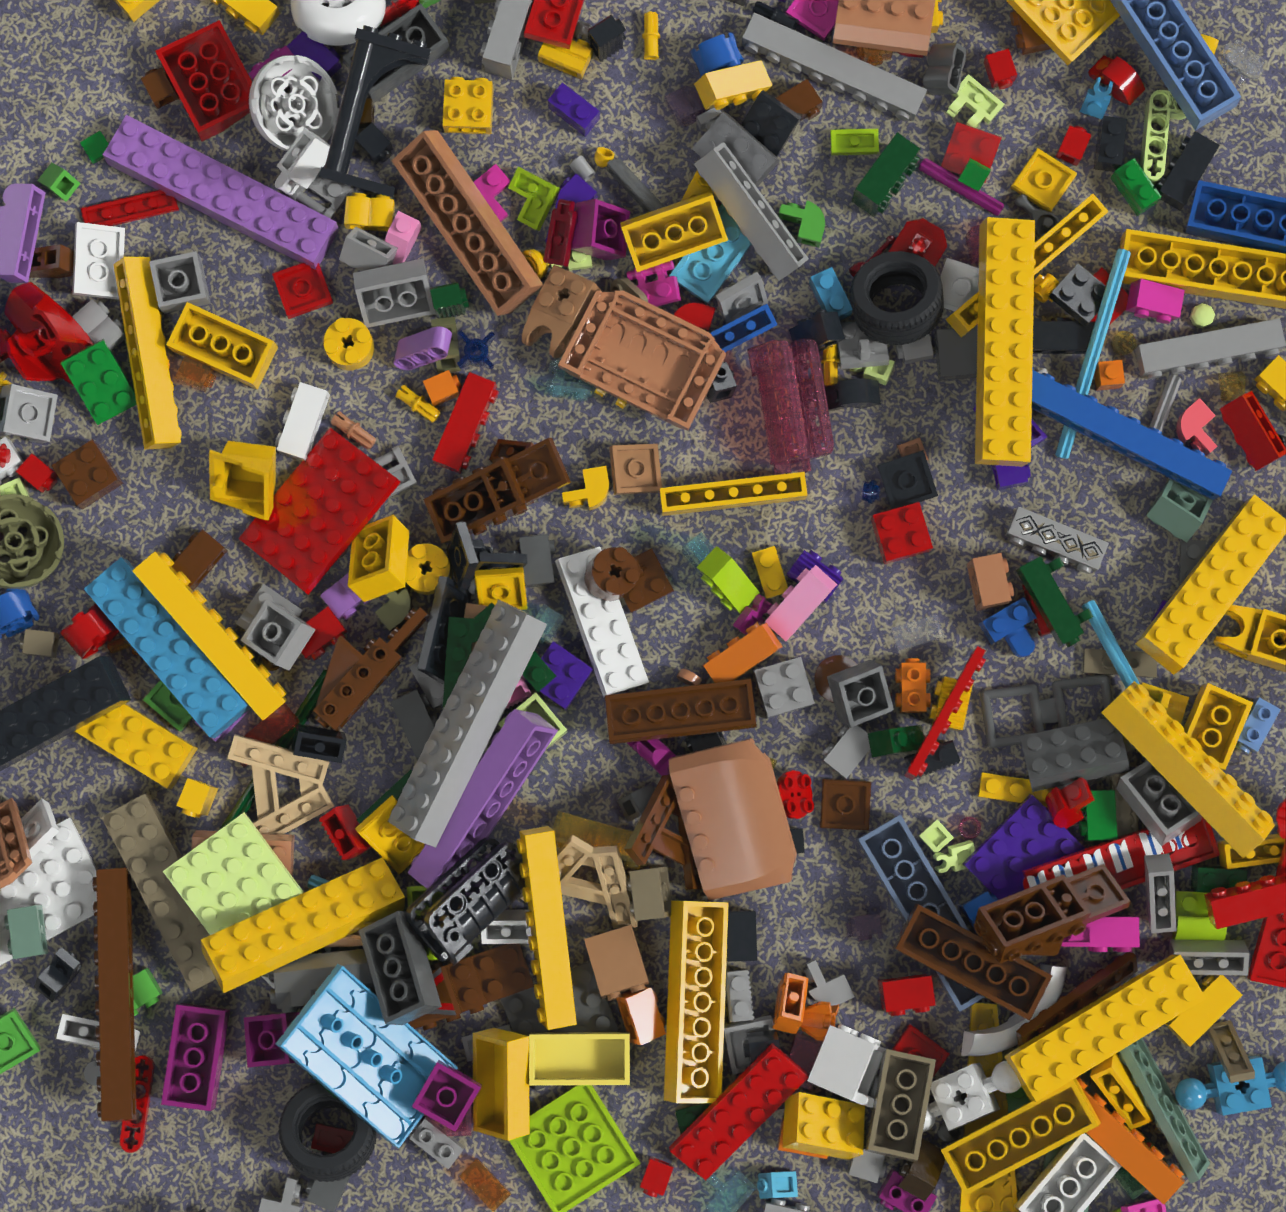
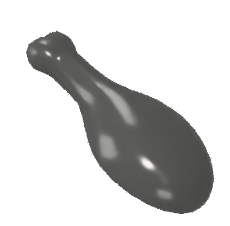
(1043, 219)

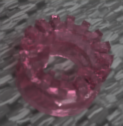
(965, 834)

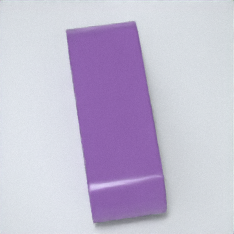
(422, 348)

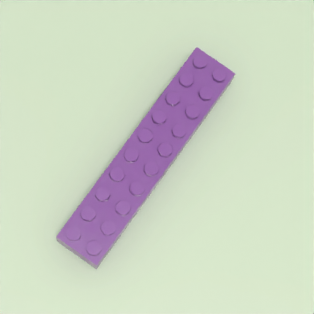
(221, 192)

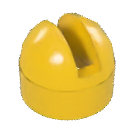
(603, 156)

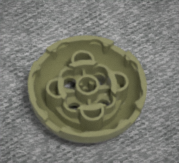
(43, 538)

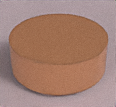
(688, 677)

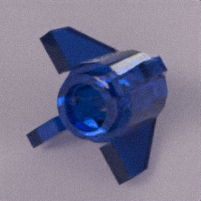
(476, 345)

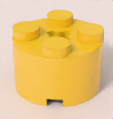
(344, 331)
(420, 556)

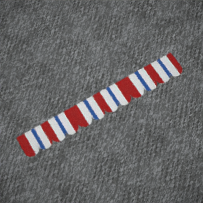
(1115, 859)

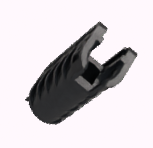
(471, 902)

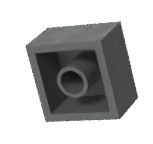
(860, 693)

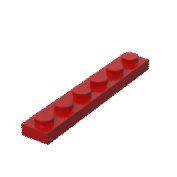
(941, 722)

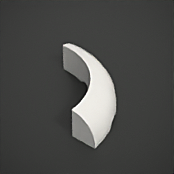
(1004, 1036)

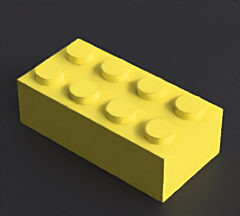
(579, 1058)

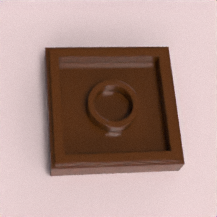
(845, 804)

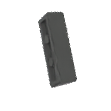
(633, 185)

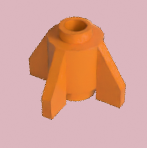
(818, 1019)

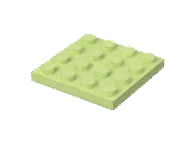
(231, 876)

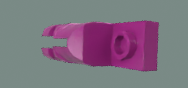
(654, 753)

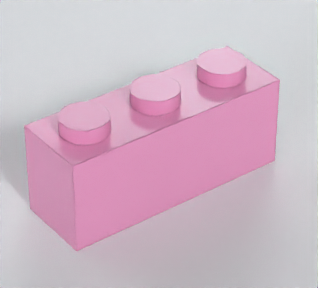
(799, 602)

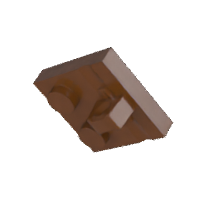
(651, 585)

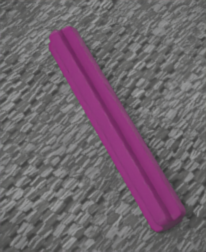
(951, 181)

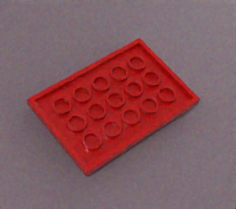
(320, 510)

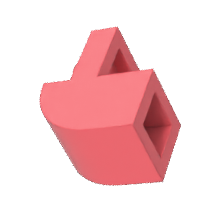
(1190, 427)

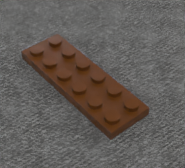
(680, 711)

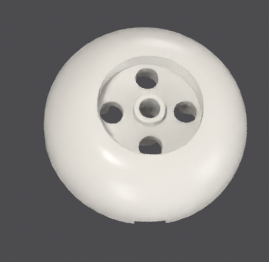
(338, 21)
(308, 103)

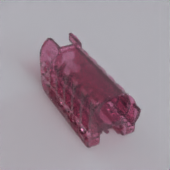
(790, 404)

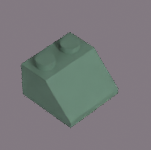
(1179, 510)

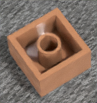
(989, 581)

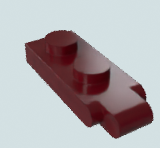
(560, 233)

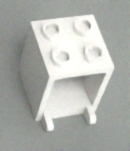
(847, 1064)

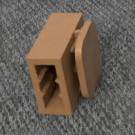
(617, 962)

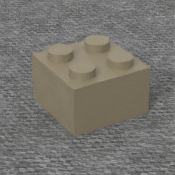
(650, 893)

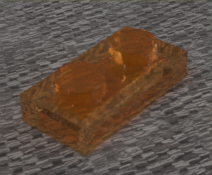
(485, 1184)

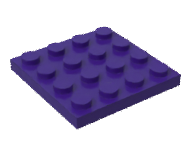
(1017, 844)

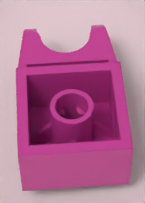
(1109, 931)

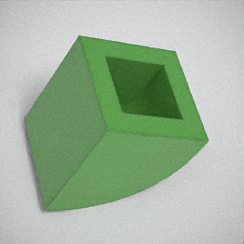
(59, 181)

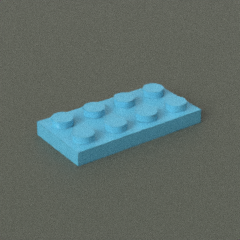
(708, 269)

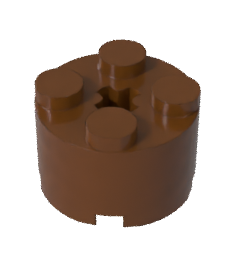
(624, 575)

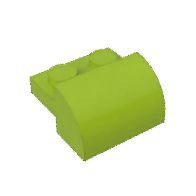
(1193, 918)

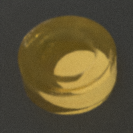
(1123, 343)

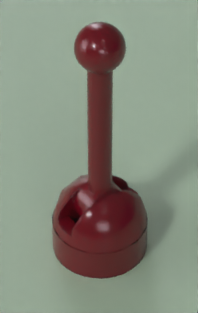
(855, 267)

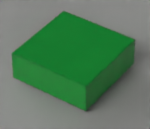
(95, 146)
(974, 174)

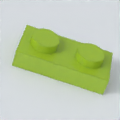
(854, 142)

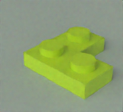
(539, 196)

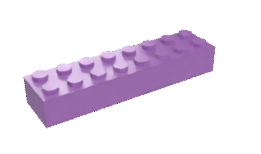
(487, 794)

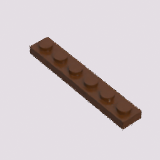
(1084, 994)

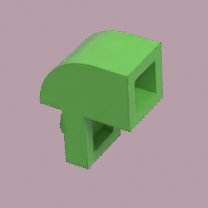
(811, 222)

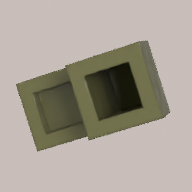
(453, 356)
(395, 610)

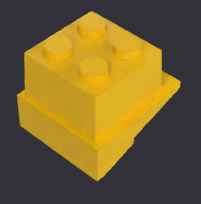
(244, 477)

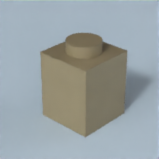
(39, 643)

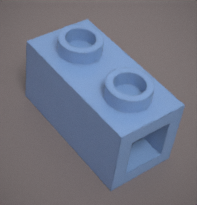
(1257, 726)

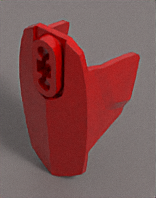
(41, 334)

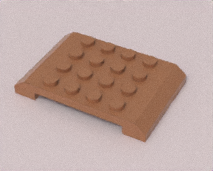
(885, 24)

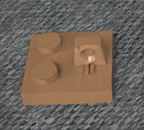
(635, 469)

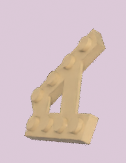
(272, 759)
(611, 873)

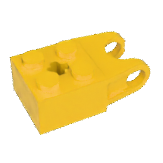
(1257, 637)

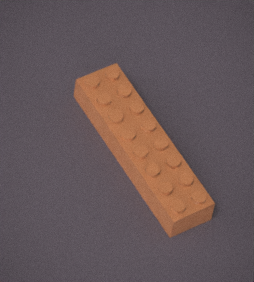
(467, 222)

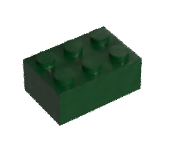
(887, 175)

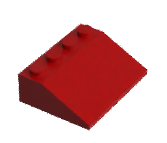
(207, 79)

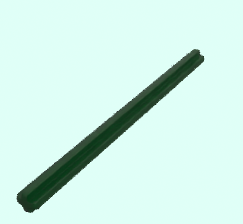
(285, 741)

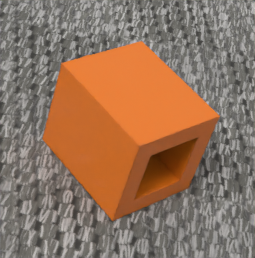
(1109, 375)
(442, 387)

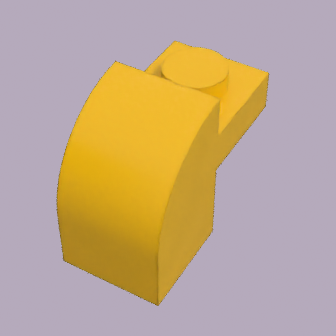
(596, 489)

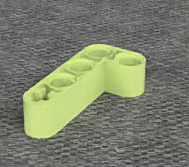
(1158, 138)

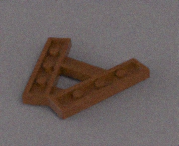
(652, 835)

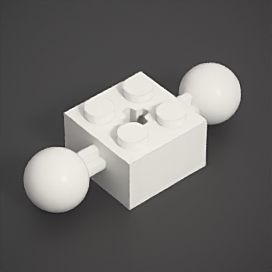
(979, 1091)

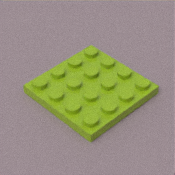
(574, 1148)

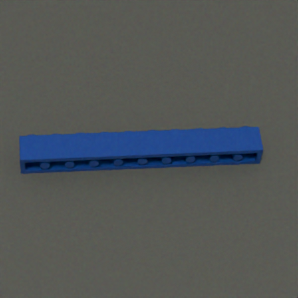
(1128, 436)

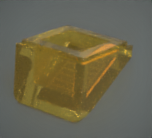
(1231, 385)

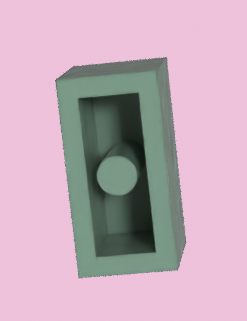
(26, 931)

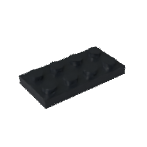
(447, 603)

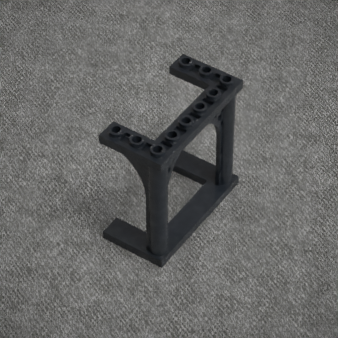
(371, 59)

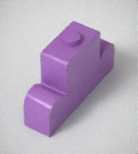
(19, 230)

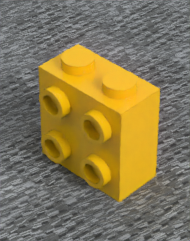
(468, 106)

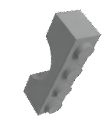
(869, 1165)

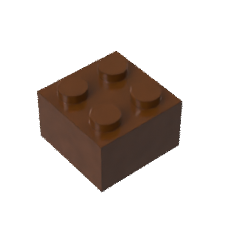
(87, 474)

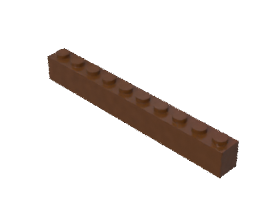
(116, 995)

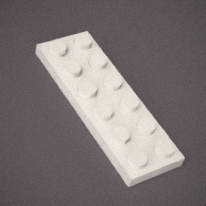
(602, 629)

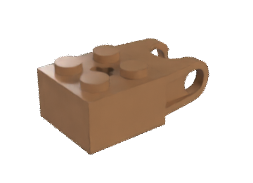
(558, 309)

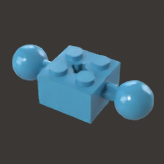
(1228, 1100)

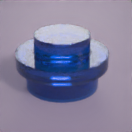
(870, 491)

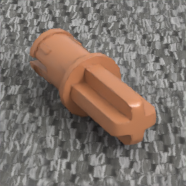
(353, 430)

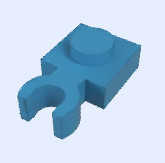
(1097, 100)

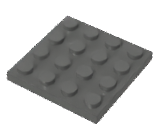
(591, 1011)

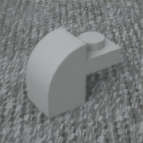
(833, 990)
(286, 1204)

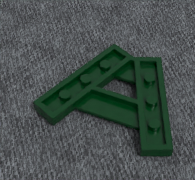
(462, 634)

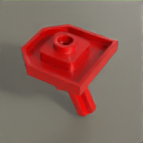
(921, 239)

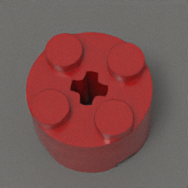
(89, 631)

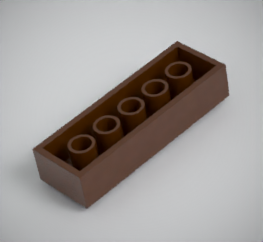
(968, 962)

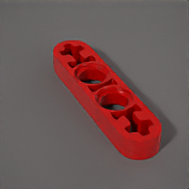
(142, 1105)

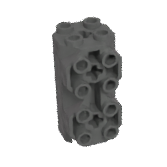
(301, 978)

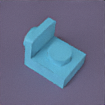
(777, 1185)

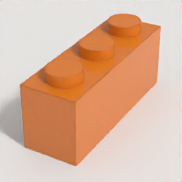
(742, 654)

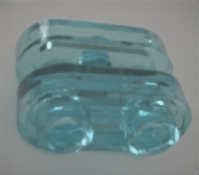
(558, 387)

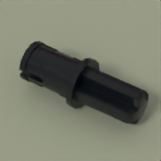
(775, 15)

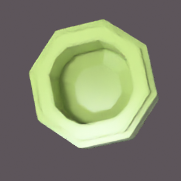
(1202, 315)

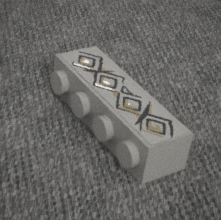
(1056, 539)

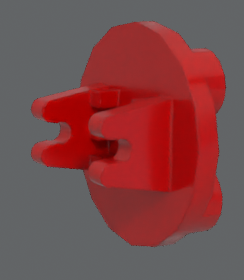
(795, 794)

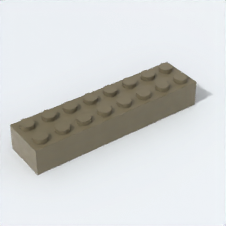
(147, 852)

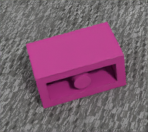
(1155, 301)

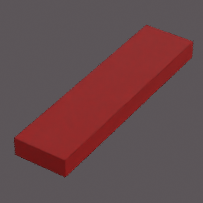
(130, 209)

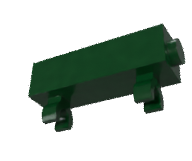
(1050, 601)

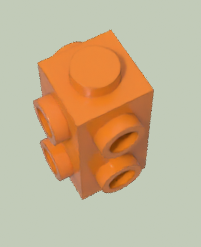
(912, 679)

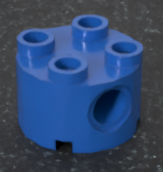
(717, 54)
(16, 612)

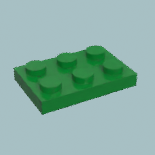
(99, 381)

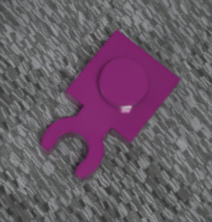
(752, 615)

